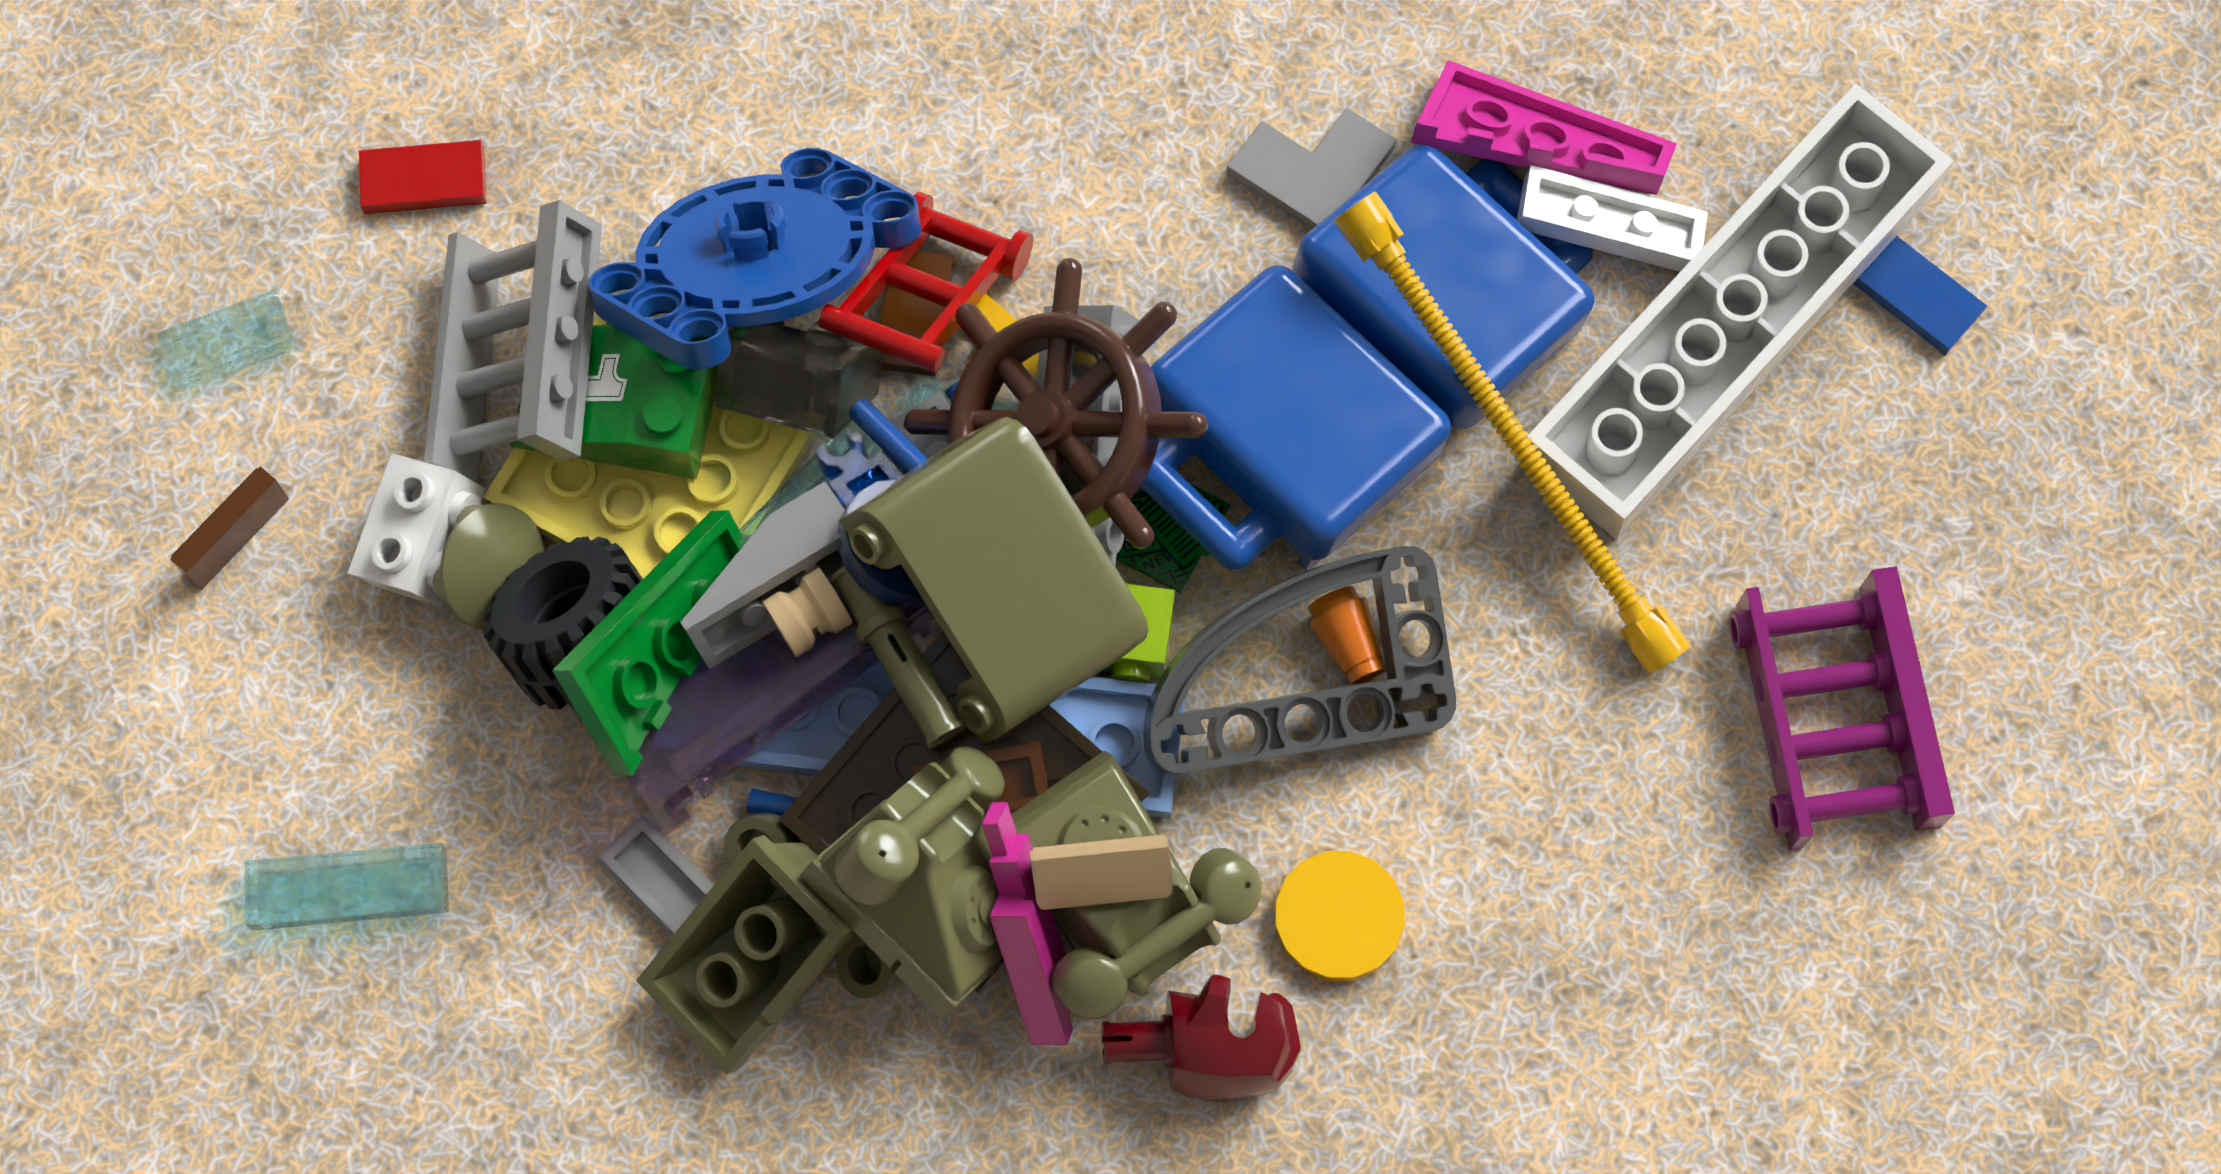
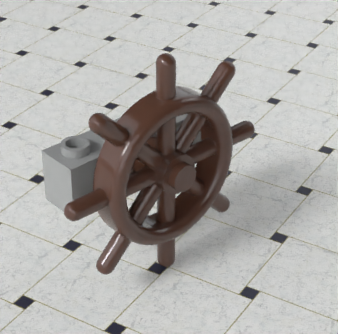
(1090, 404)

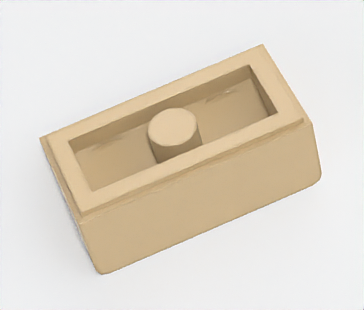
(1101, 872)

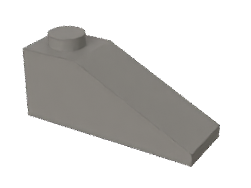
(772, 560)

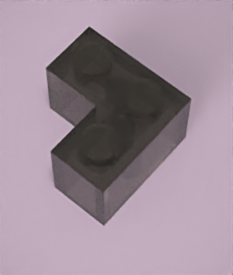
(797, 376)

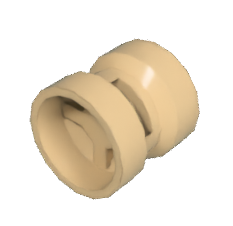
(807, 611)

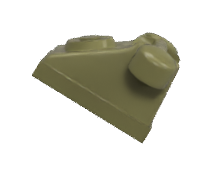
(921, 879)
(1133, 941)
(757, 947)

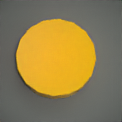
(1339, 916)

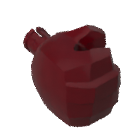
(1203, 1053)

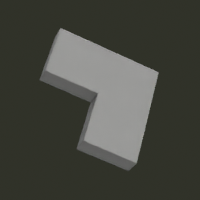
(1317, 181)

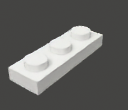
(1610, 219)

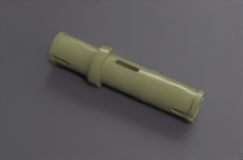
(912, 678)

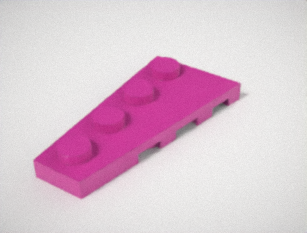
(1525, 128)

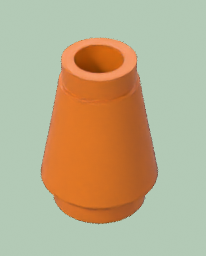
(1348, 633)

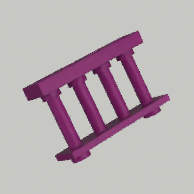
(1891, 668)

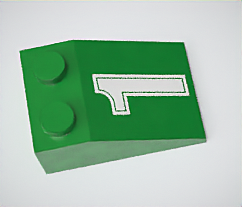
(643, 407)

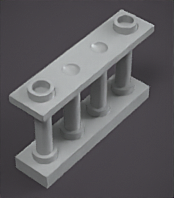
(556, 346)

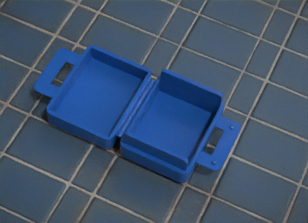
(1327, 381)

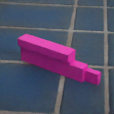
(1024, 931)

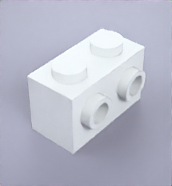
(410, 526)

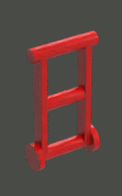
(1003, 257)

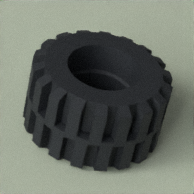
(552, 608)

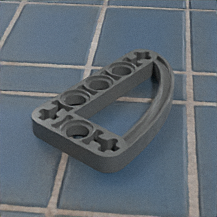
(1330, 704)

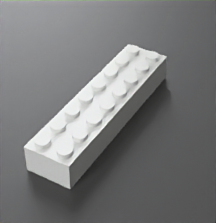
(1738, 309)

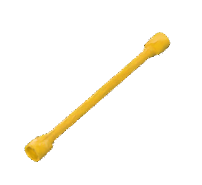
(1647, 629)

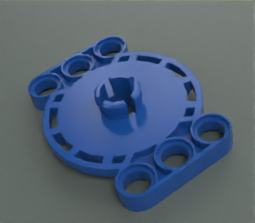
(752, 254)

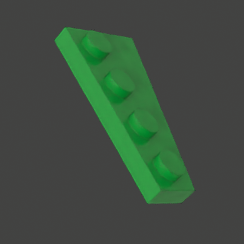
(641, 650)

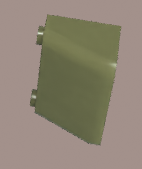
(1002, 572)

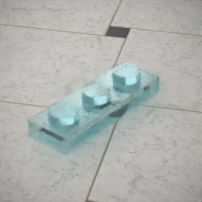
(346, 886)

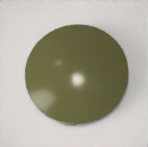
(481, 554)

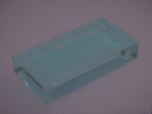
(227, 340)

